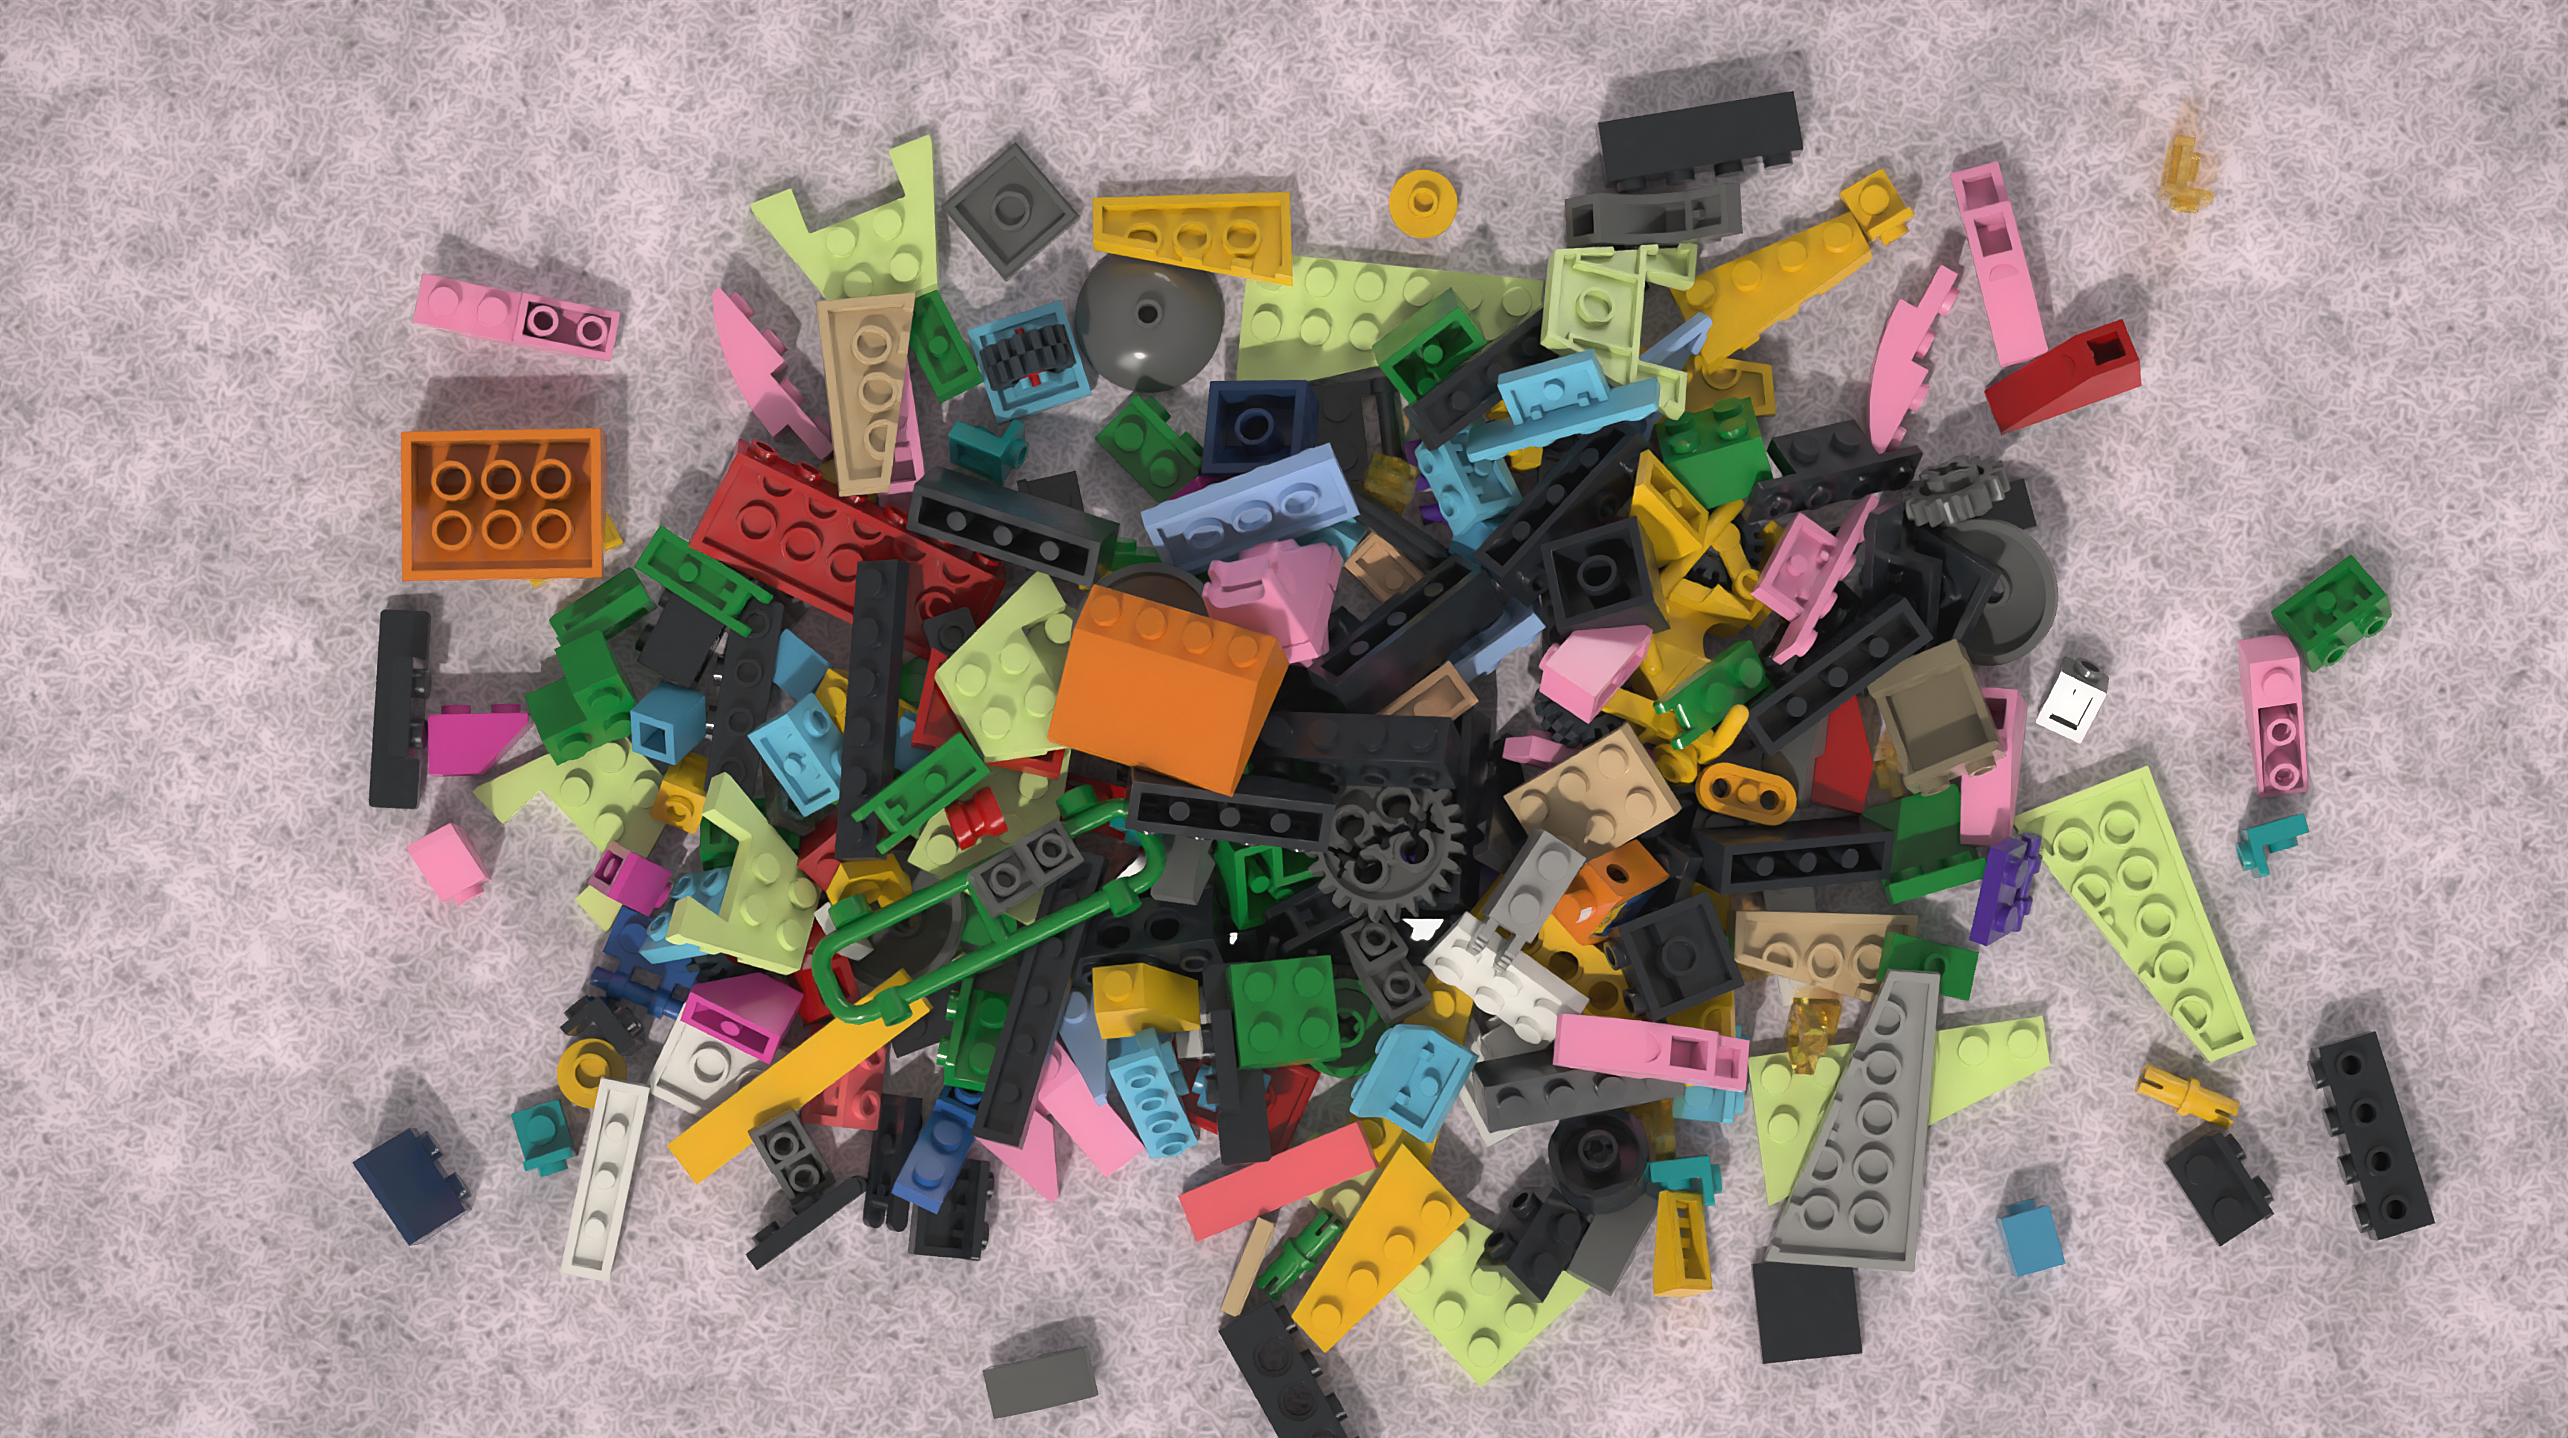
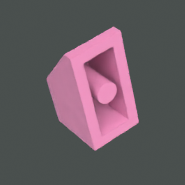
(1592, 667)
(450, 864)
(1038, 1158)

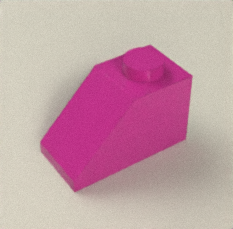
(631, 879)
(744, 1012)

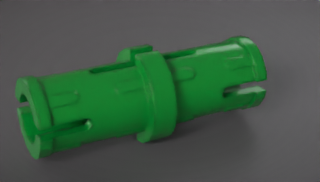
(1299, 1254)

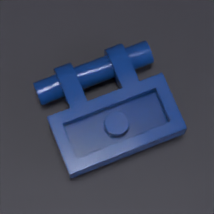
(624, 943)

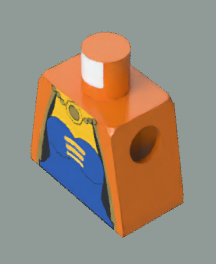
(1599, 903)

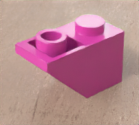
(473, 742)

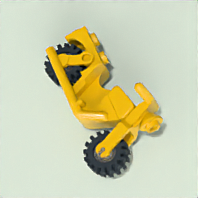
(1716, 606)

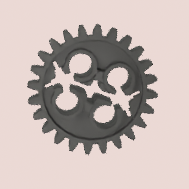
(1400, 882)

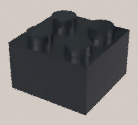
(1605, 579)

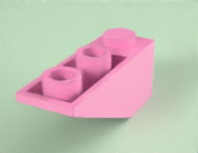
(2274, 713)
(1990, 799)

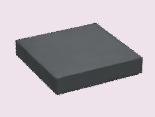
(1010, 212)

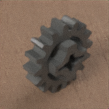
(1955, 491)

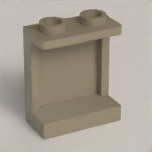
(1937, 718)

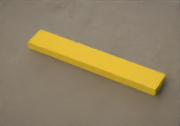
(786, 1084)

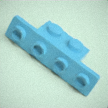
(1559, 401)
(1152, 1092)

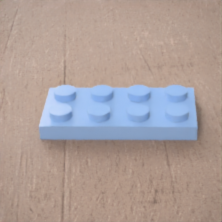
(1251, 509)

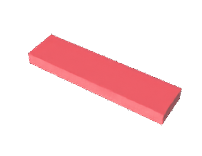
(1279, 1181)

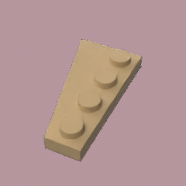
(864, 374)
(1817, 947)

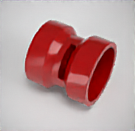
(975, 818)

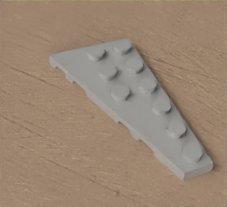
(1866, 1164)

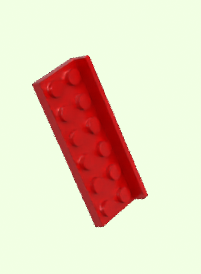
(806, 541)

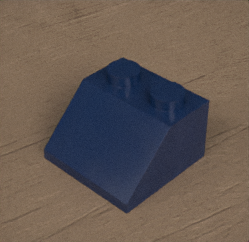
(1257, 424)
(414, 1185)

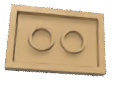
(1596, 796)

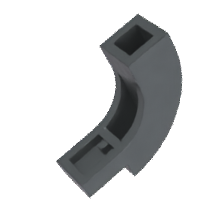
(1652, 219)

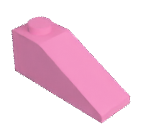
(1096, 1130)

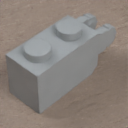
(1526, 895)

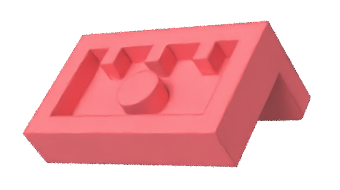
(853, 1098)

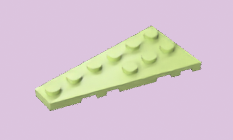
(2131, 881)

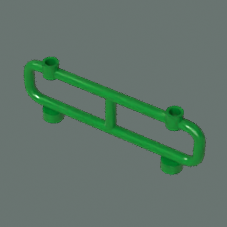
(856, 921)

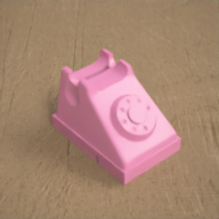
(1278, 593)

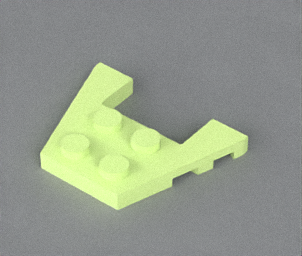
(876, 251)
(1598, 305)
(999, 681)
(602, 793)
(767, 896)

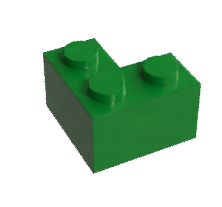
(1429, 345)
(585, 705)
(1258, 878)

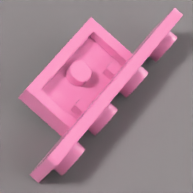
(1804, 572)

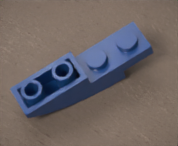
(940, 1149)

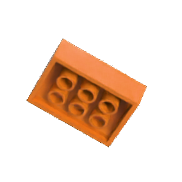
(503, 504)
(1165, 689)

